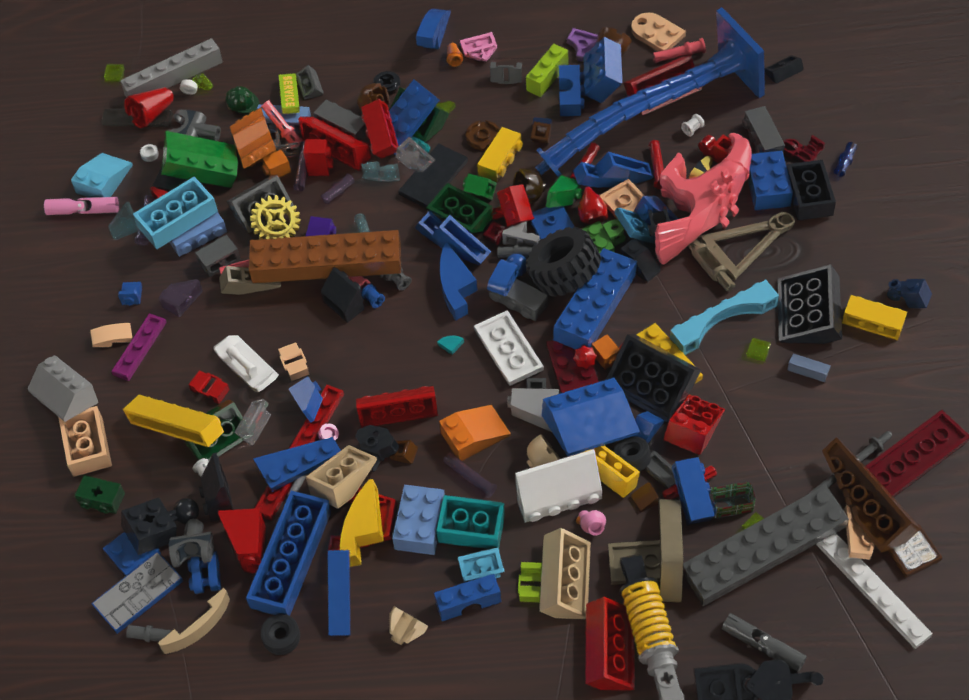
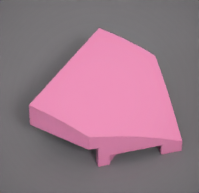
(479, 47)

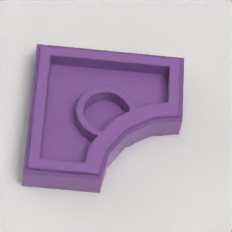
(582, 42)

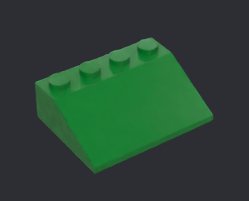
(199, 158)

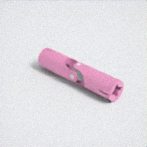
(69, 206)

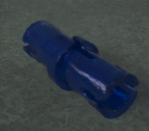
(845, 159)

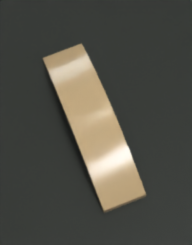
(175, 641)

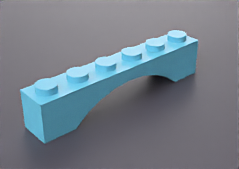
(755, 300)

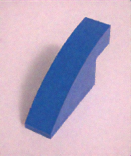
(432, 28)
(612, 171)
(453, 233)
(456, 282)

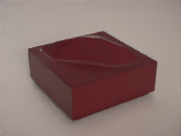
(494, 233)

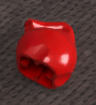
(592, 207)

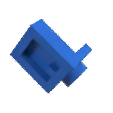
(130, 293)

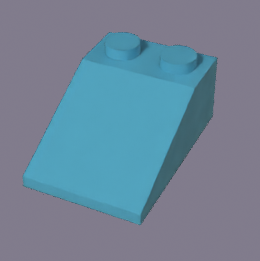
(100, 176)

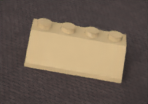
(565, 575)

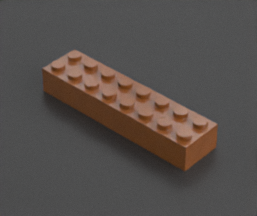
(317, 255)

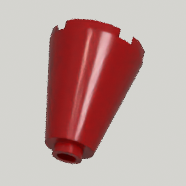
(147, 105)

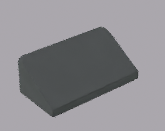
(309, 83)

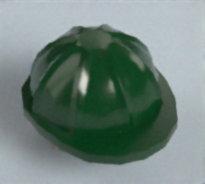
(241, 100)

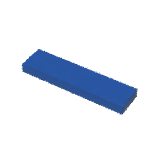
(339, 592)

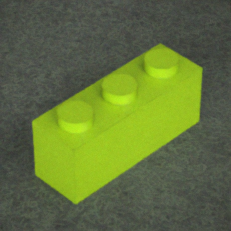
(546, 70)

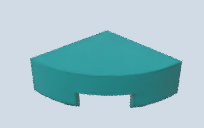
(450, 343)

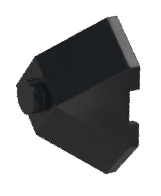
(645, 255)

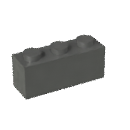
(342, 119)
(762, 131)
(523, 299)

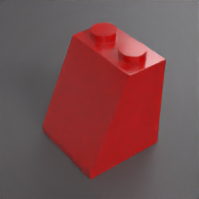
(247, 536)

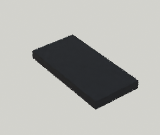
(425, 186)

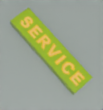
(289, 93)

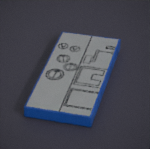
(137, 592)

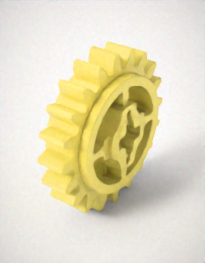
(282, 208)

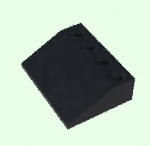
(810, 307)
(652, 376)

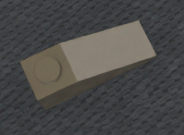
(238, 281)

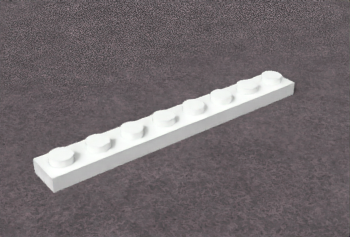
(875, 591)

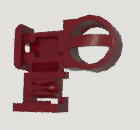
(805, 153)

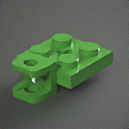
(604, 236)

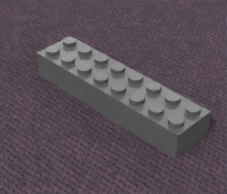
(764, 545)

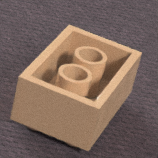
(85, 442)

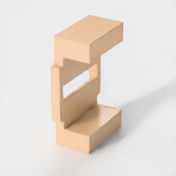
(297, 368)

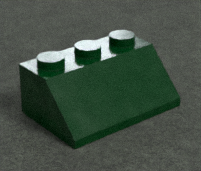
(433, 122)
(463, 207)
(230, 419)

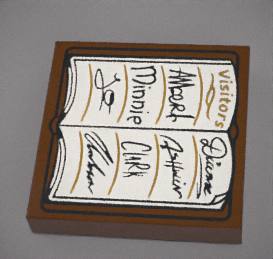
(915, 554)

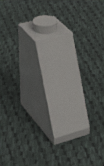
(528, 404)

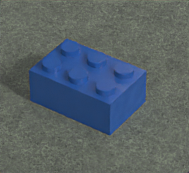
(602, 70)
(769, 181)

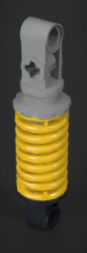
(650, 626)

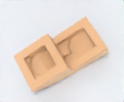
(109, 334)

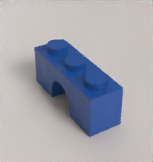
(571, 100)
(479, 591)

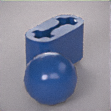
(506, 274)

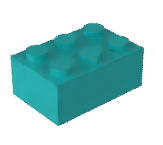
(470, 522)

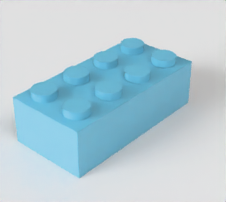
(175, 212)

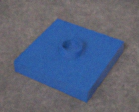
(549, 220)

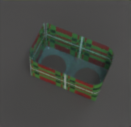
(723, 493)

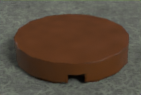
(481, 134)

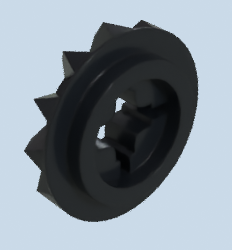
(388, 76)

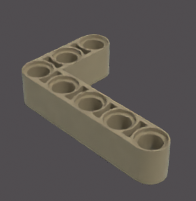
(671, 550)

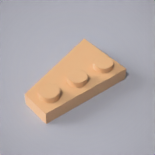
(859, 543)

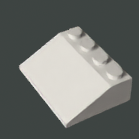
(558, 486)

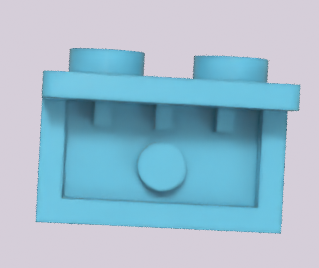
(481, 564)

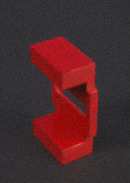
(217, 390)

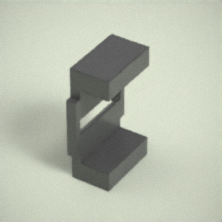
(514, 73)

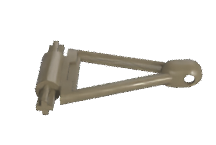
(717, 263)

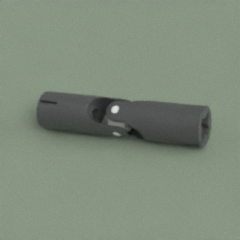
(772, 647)

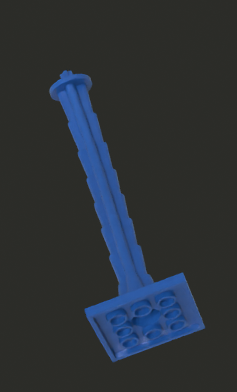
(735, 54)

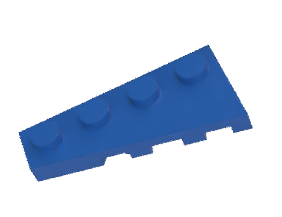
(290, 464)

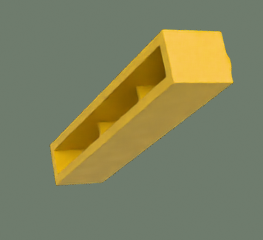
(174, 420)

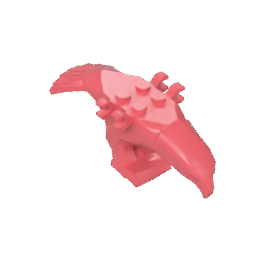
(704, 197)

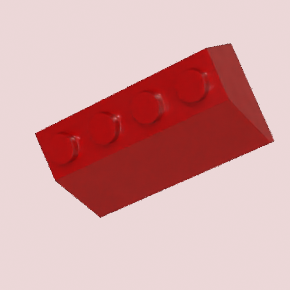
(660, 74)
(343, 146)
(397, 406)
(609, 646)

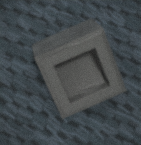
(536, 383)

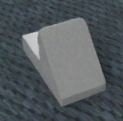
(518, 236)

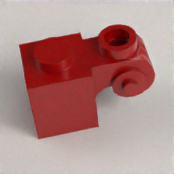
(716, 149)

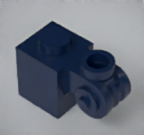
(914, 291)

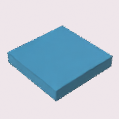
(634, 225)

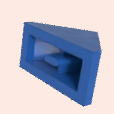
(648, 425)

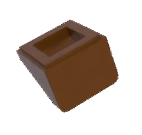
(541, 132)
(406, 452)
(645, 497)

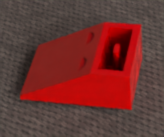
(693, 424)

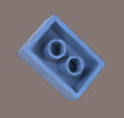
(418, 520)

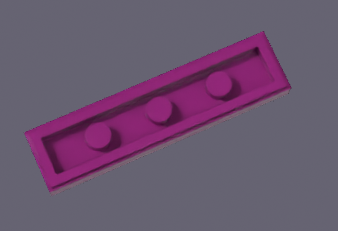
(138, 347)

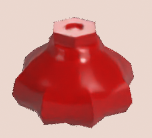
(585, 357)

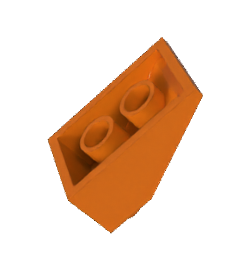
(473, 430)

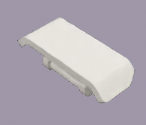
(245, 362)

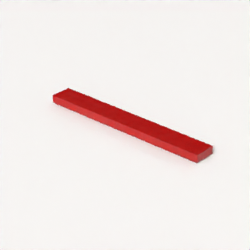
(271, 501)

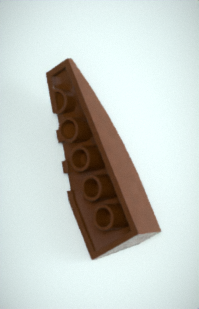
(868, 499)

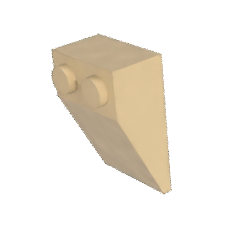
(340, 476)

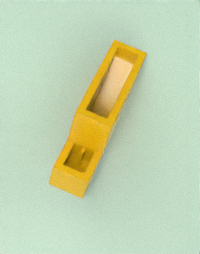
(362, 523)

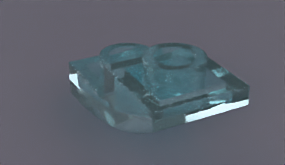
(386, 173)

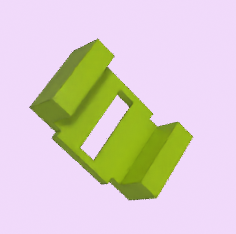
(530, 572)

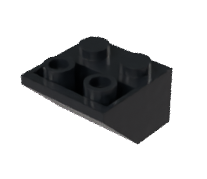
(342, 295)

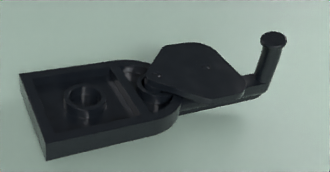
(768, 682)

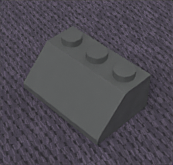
(244, 202)

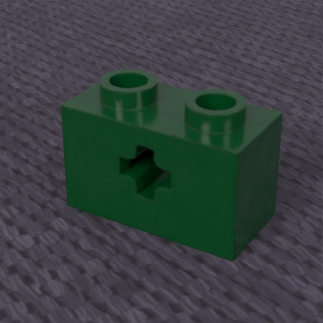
(99, 494)

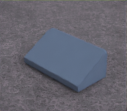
(808, 367)

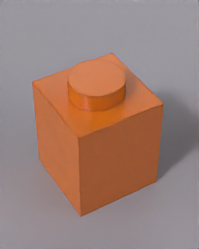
(276, 164)
(606, 351)

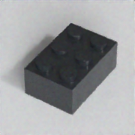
(811, 190)

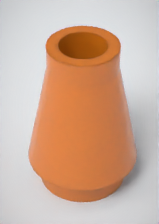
(454, 55)

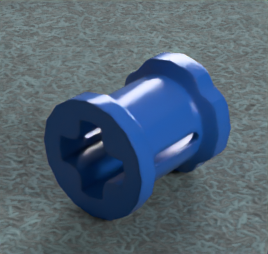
(372, 296)

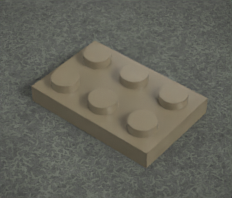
(651, 556)

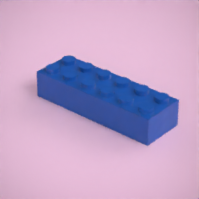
(595, 301)
(289, 554)

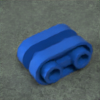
(198, 581)

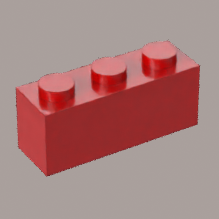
(379, 128)

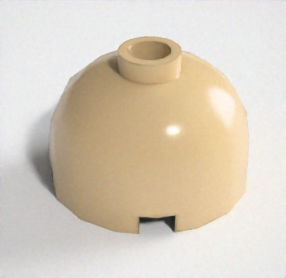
(540, 452)

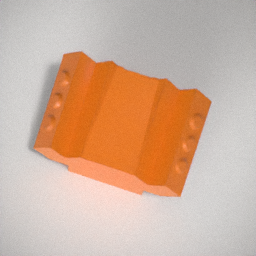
(252, 138)

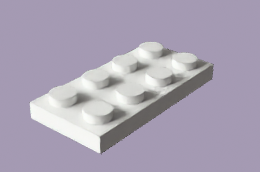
(508, 348)

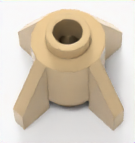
(404, 627)

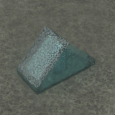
(123, 222)

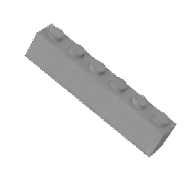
(174, 69)

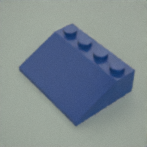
(589, 416)

